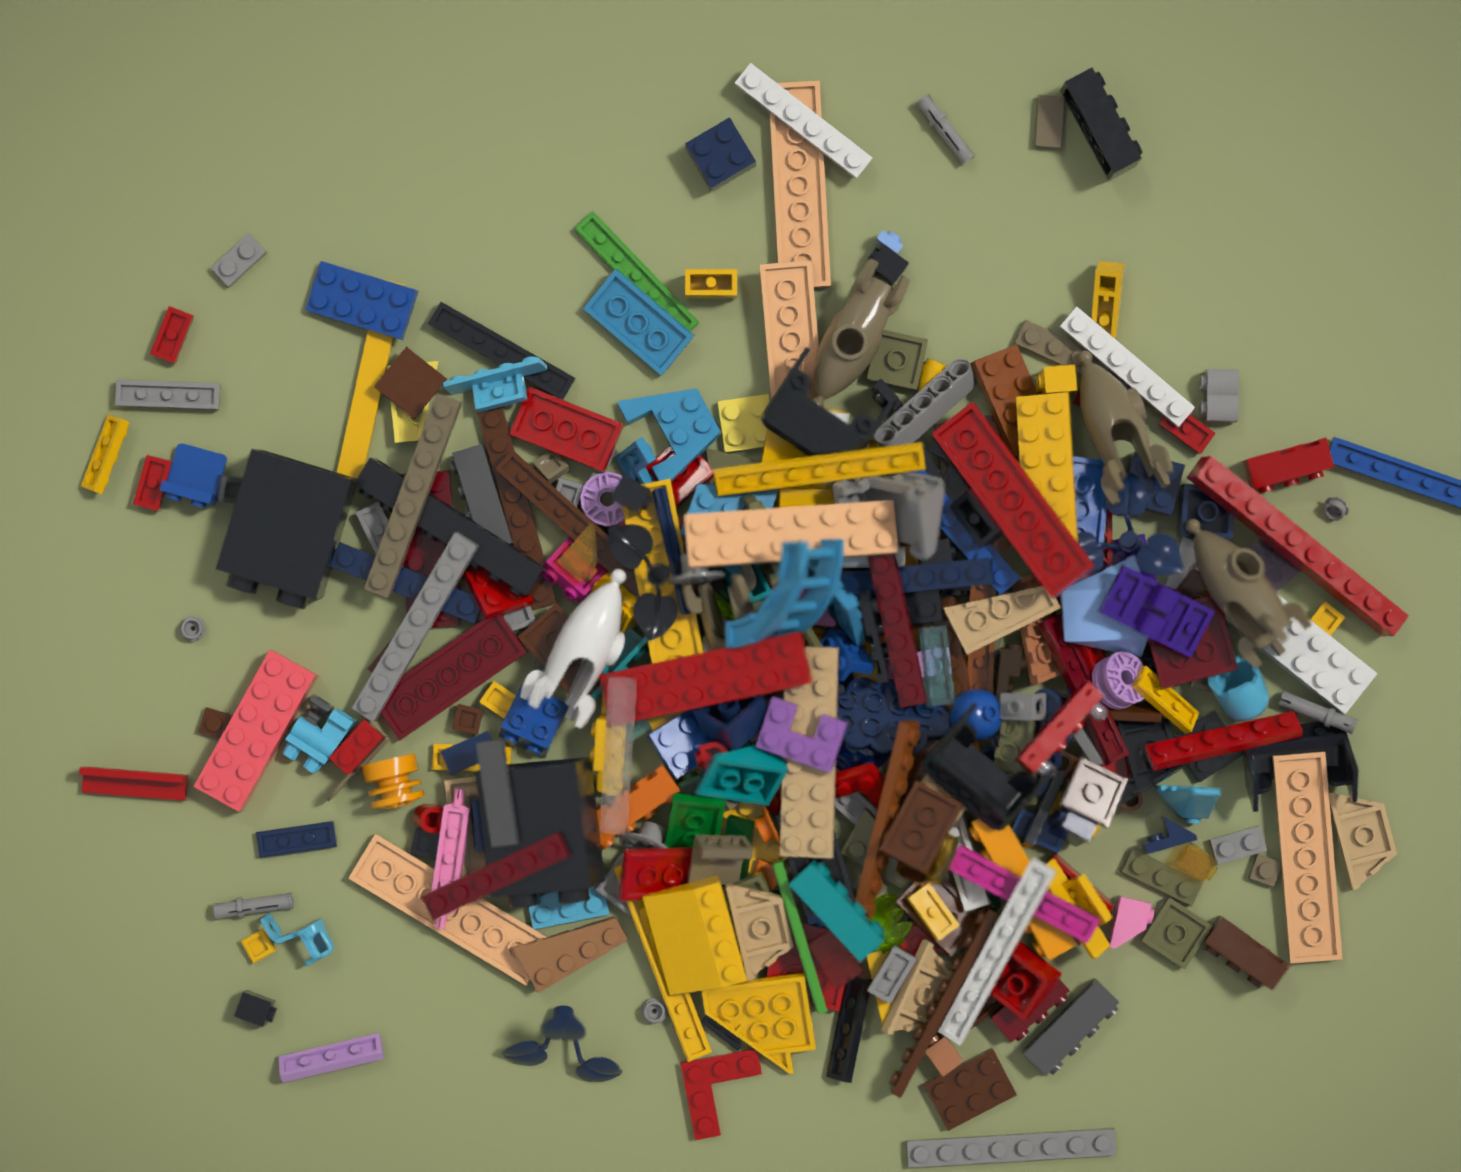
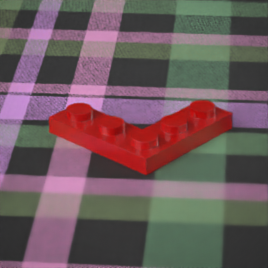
(862, 778)
(703, 1072)

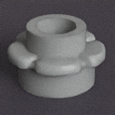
(1335, 508)
(190, 635)
(652, 1004)

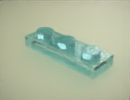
(936, 665)

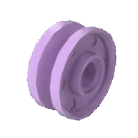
(591, 500)
(1115, 678)

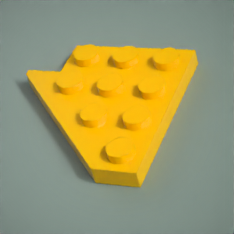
(767, 1015)

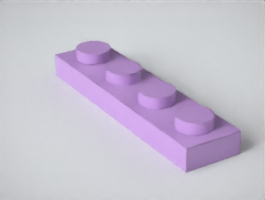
(331, 1057)

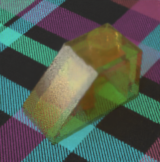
(582, 556)

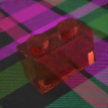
(835, 958)

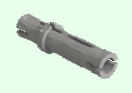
(945, 129)
(1318, 712)
(253, 905)

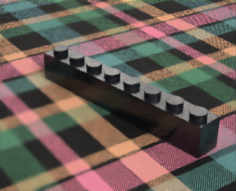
(443, 520)

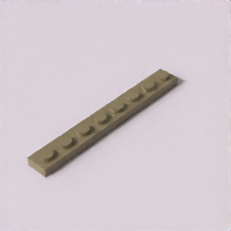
(413, 495)

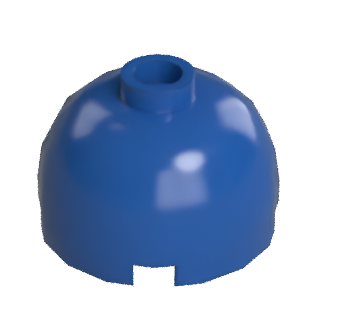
(985, 716)

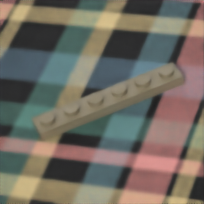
(1055, 348)

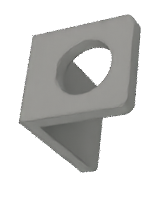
(1022, 706)

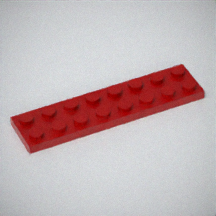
(1013, 500)
(717, 676)

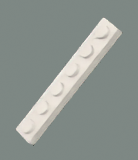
(803, 121)
(1127, 367)

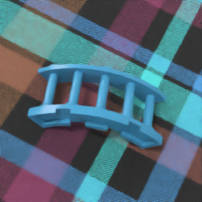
(780, 610)

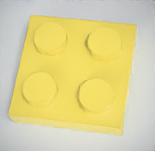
(742, 422)

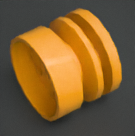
(393, 781)

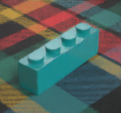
(837, 910)

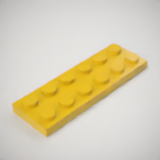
(1048, 451)

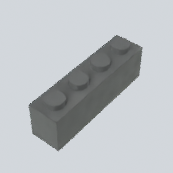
(480, 490)
(1070, 1026)

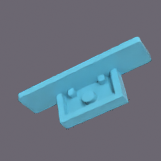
(497, 386)

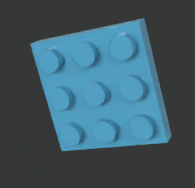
(843, 609)

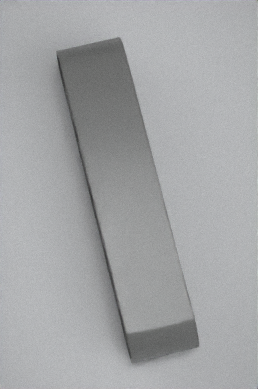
(927, 405)

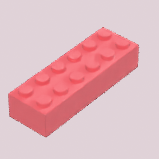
(256, 730)

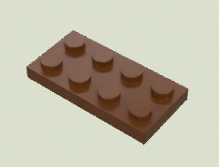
(1002, 379)

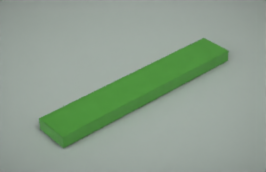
(620, 257)
(799, 936)

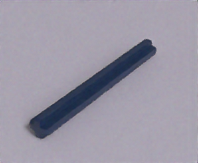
(670, 540)

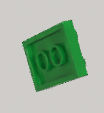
(693, 816)

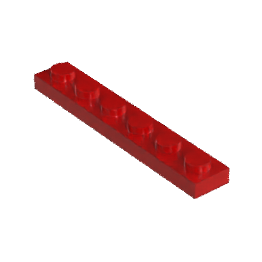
(1223, 740)

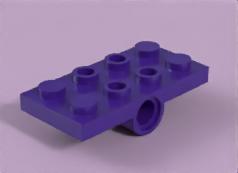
(1156, 611)

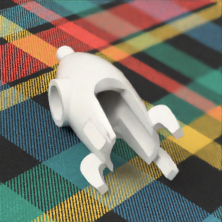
(588, 633)

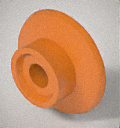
(766, 827)

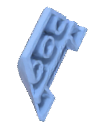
(1088, 626)

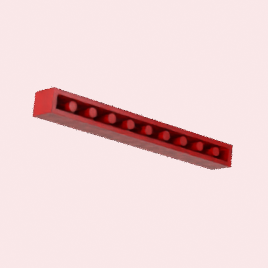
(1297, 546)

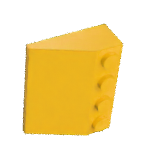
(694, 937)

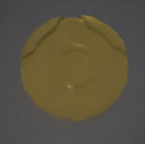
(944, 860)

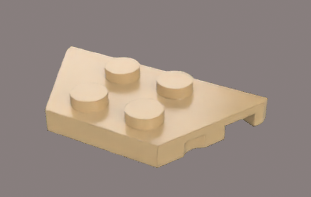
(1362, 836)
(759, 926)
(917, 991)

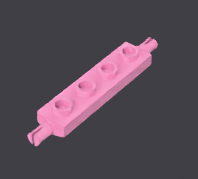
(451, 846)

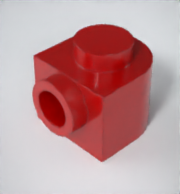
(707, 752)
(428, 817)

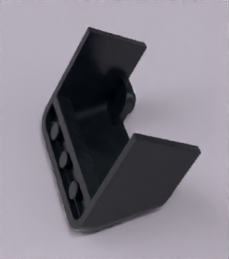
(811, 426)
(1315, 738)
(977, 780)

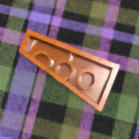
(644, 799)

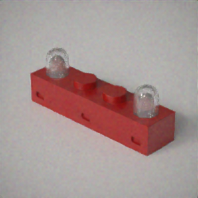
(1057, 729)

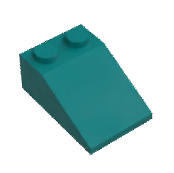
(744, 776)

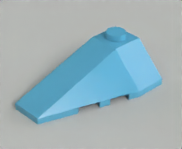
(1189, 801)

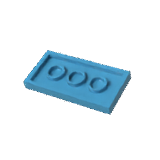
(639, 322)

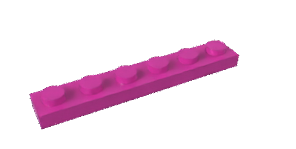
(1004, 882)

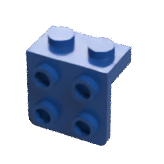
(194, 475)
(532, 726)

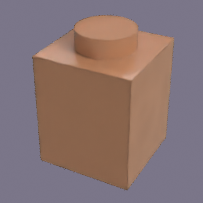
(943, 1054)

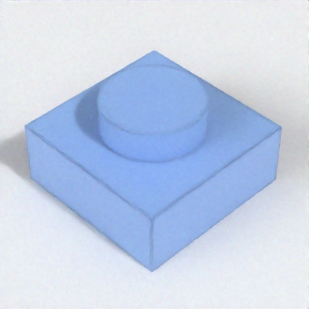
(890, 240)

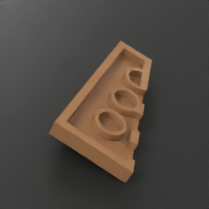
(560, 955)

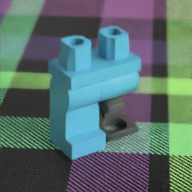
(315, 741)

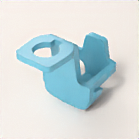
(315, 931)

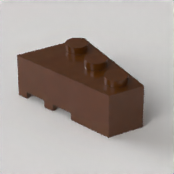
(1245, 954)

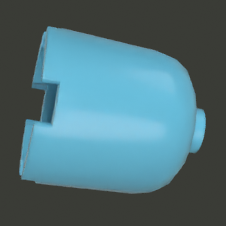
(1241, 692)

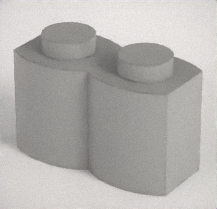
(1220, 395)

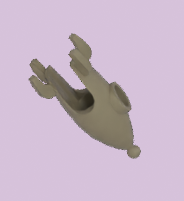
(855, 333)
(1115, 415)
(1244, 593)
(710, 611)

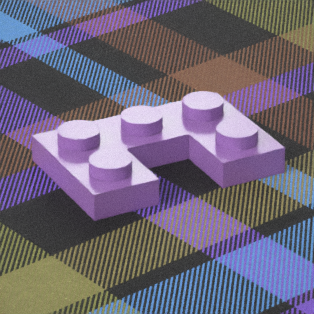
(780, 739)

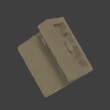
(719, 856)

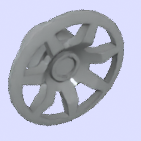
(697, 573)
(649, 837)

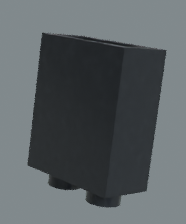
(285, 527)
(546, 801)

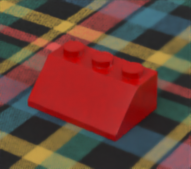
(1024, 981)

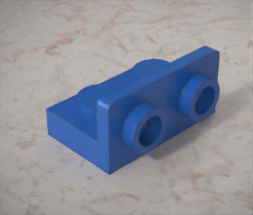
(850, 656)

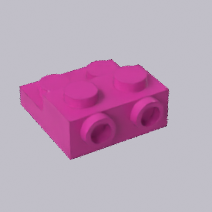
(572, 587)

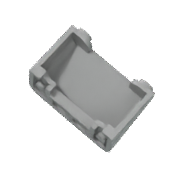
(916, 505)

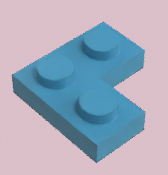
(635, 460)

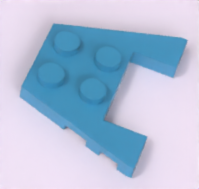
(684, 423)
(706, 501)

